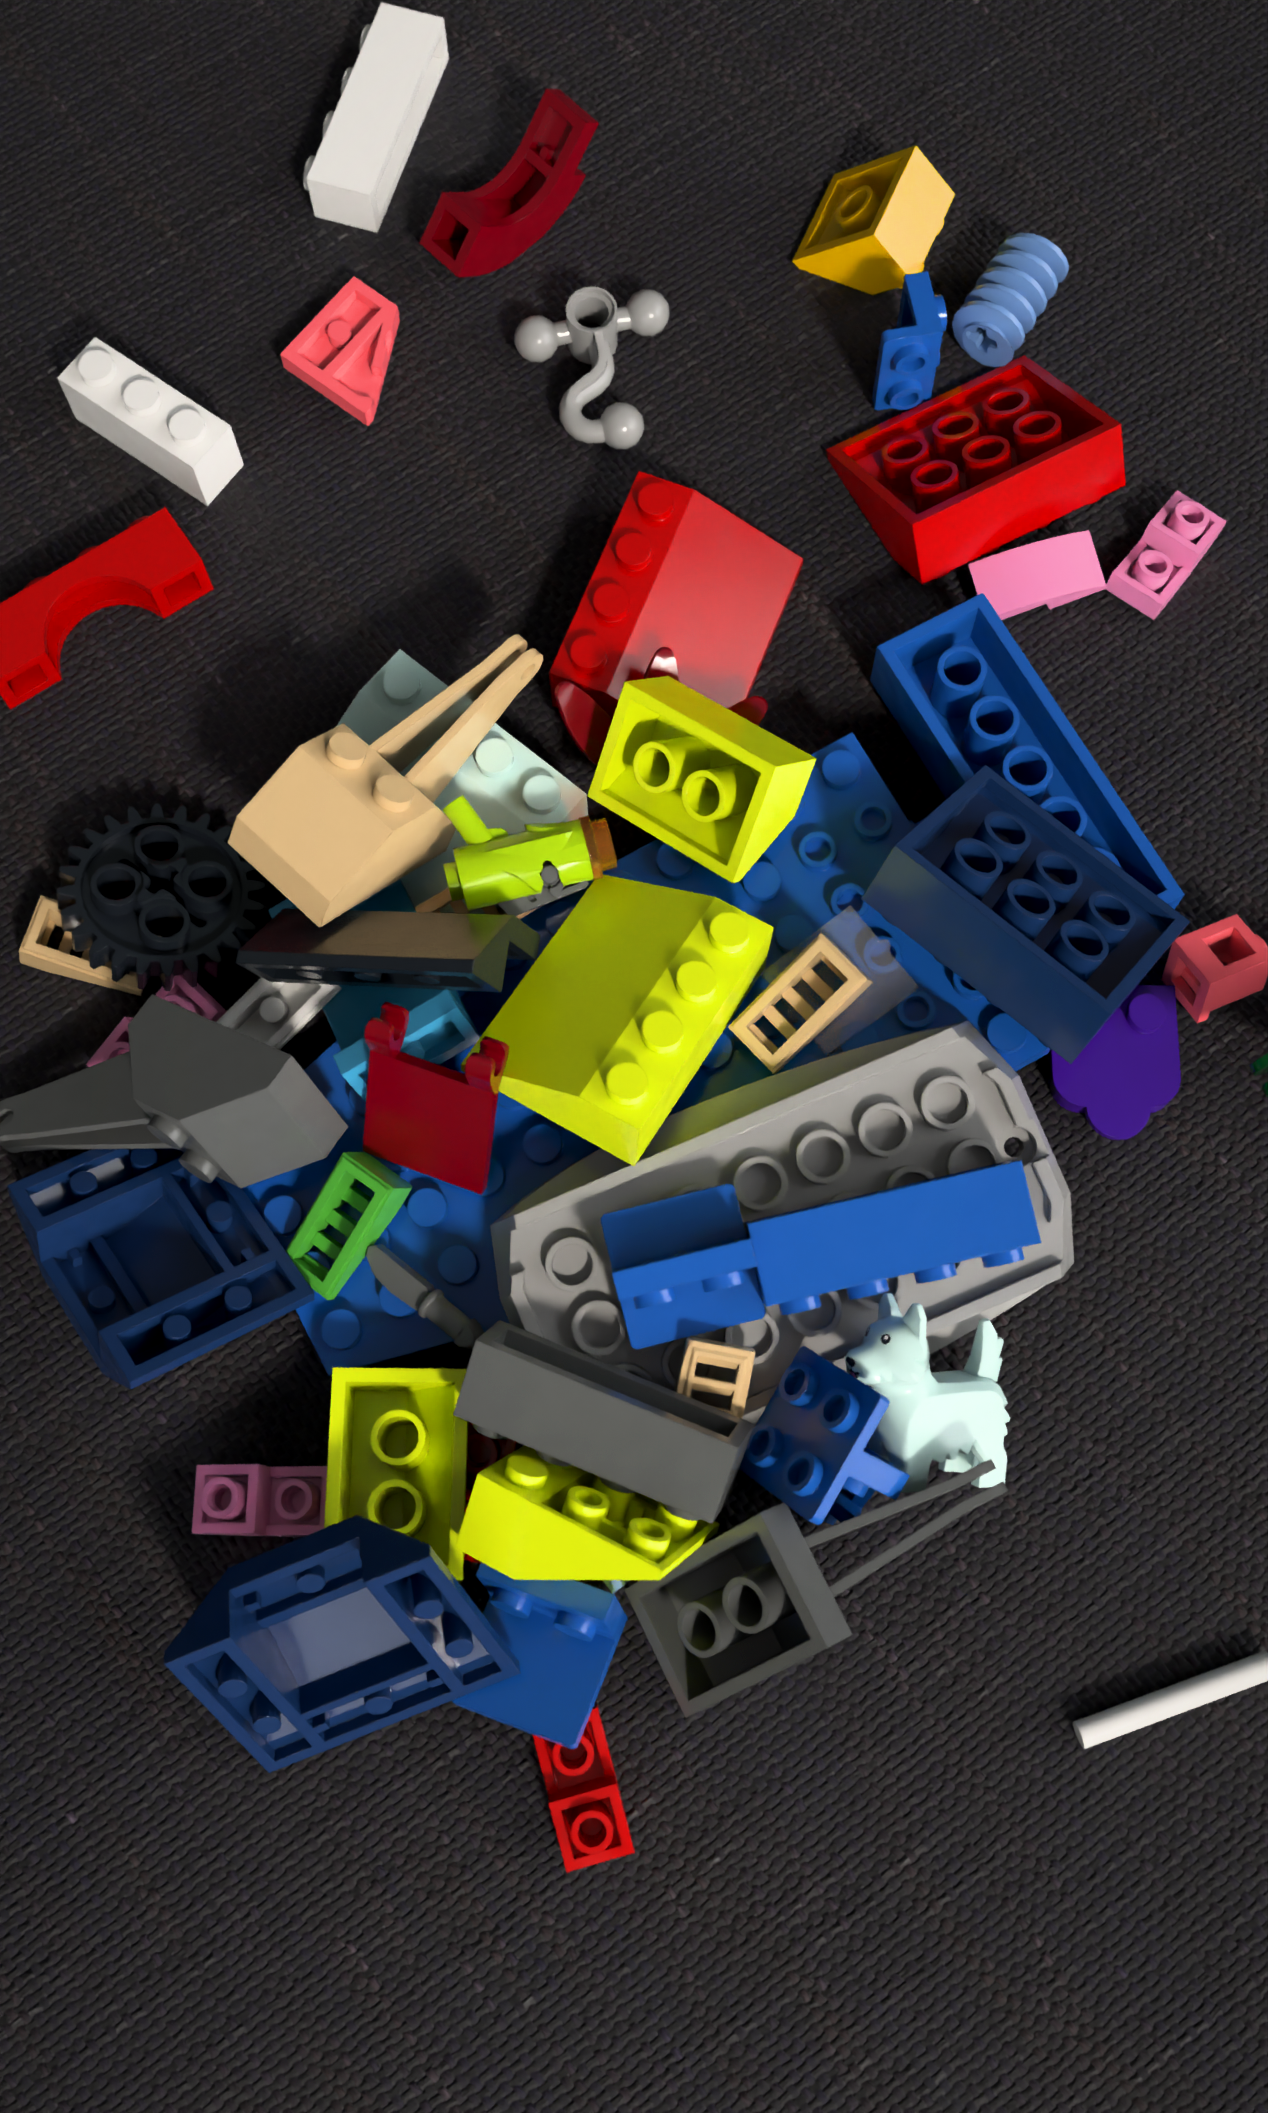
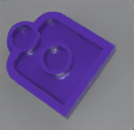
(1125, 1068)

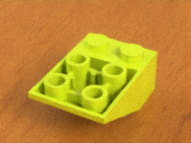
(569, 1526)

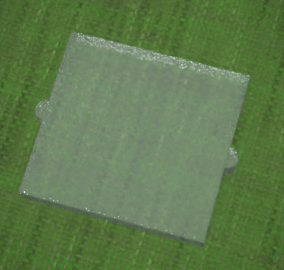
(872, 956)

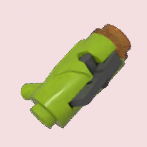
(526, 866)

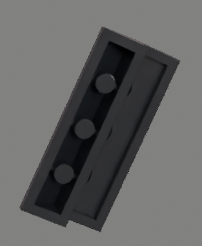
(390, 949)

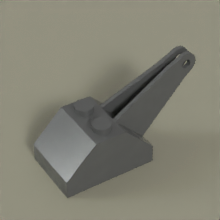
(185, 1087)
(759, 1598)

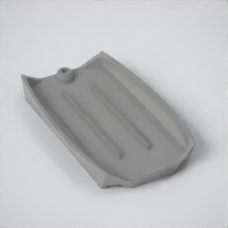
(786, 1144)

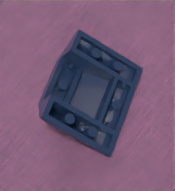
(153, 1258)
(334, 1641)

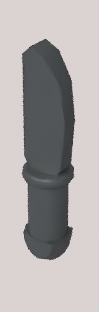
(421, 1296)

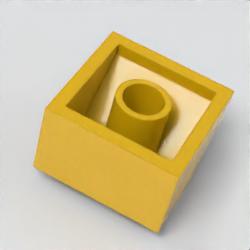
(876, 222)

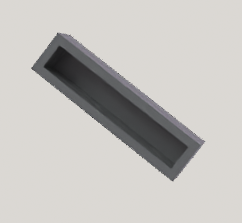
(603, 1421)

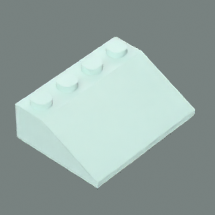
(499, 778)

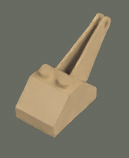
(343, 816)

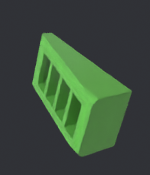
(376, 1215)

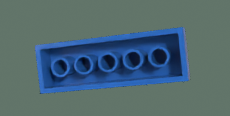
(977, 702)

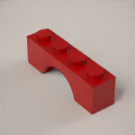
(140, 567)

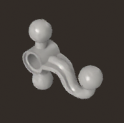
(539, 337)

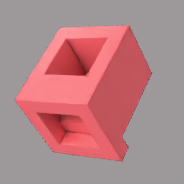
(1216, 966)

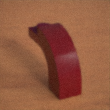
(507, 215)

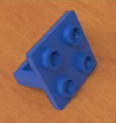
(683, 1266)
(817, 1439)

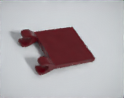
(427, 1112)

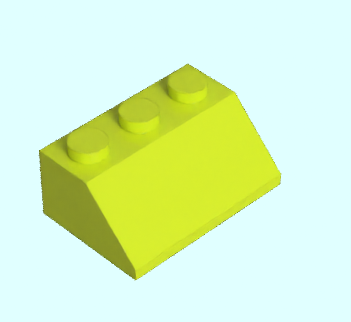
(698, 775)
(399, 1454)

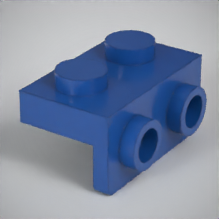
(911, 350)

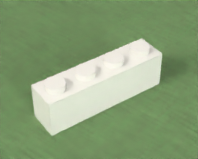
(377, 117)

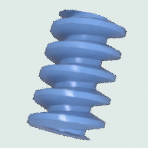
(1009, 298)

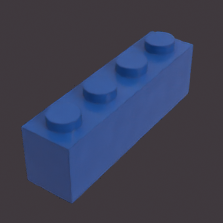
(893, 1234)

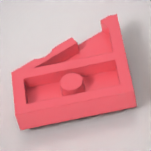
(347, 349)

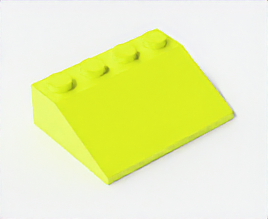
(626, 1008)

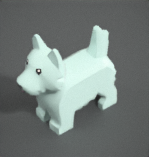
(930, 1414)

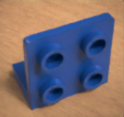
(563, 1648)

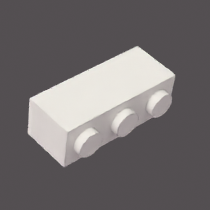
(151, 421)

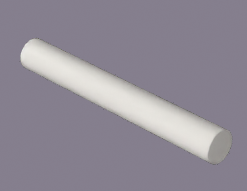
(1172, 1700)

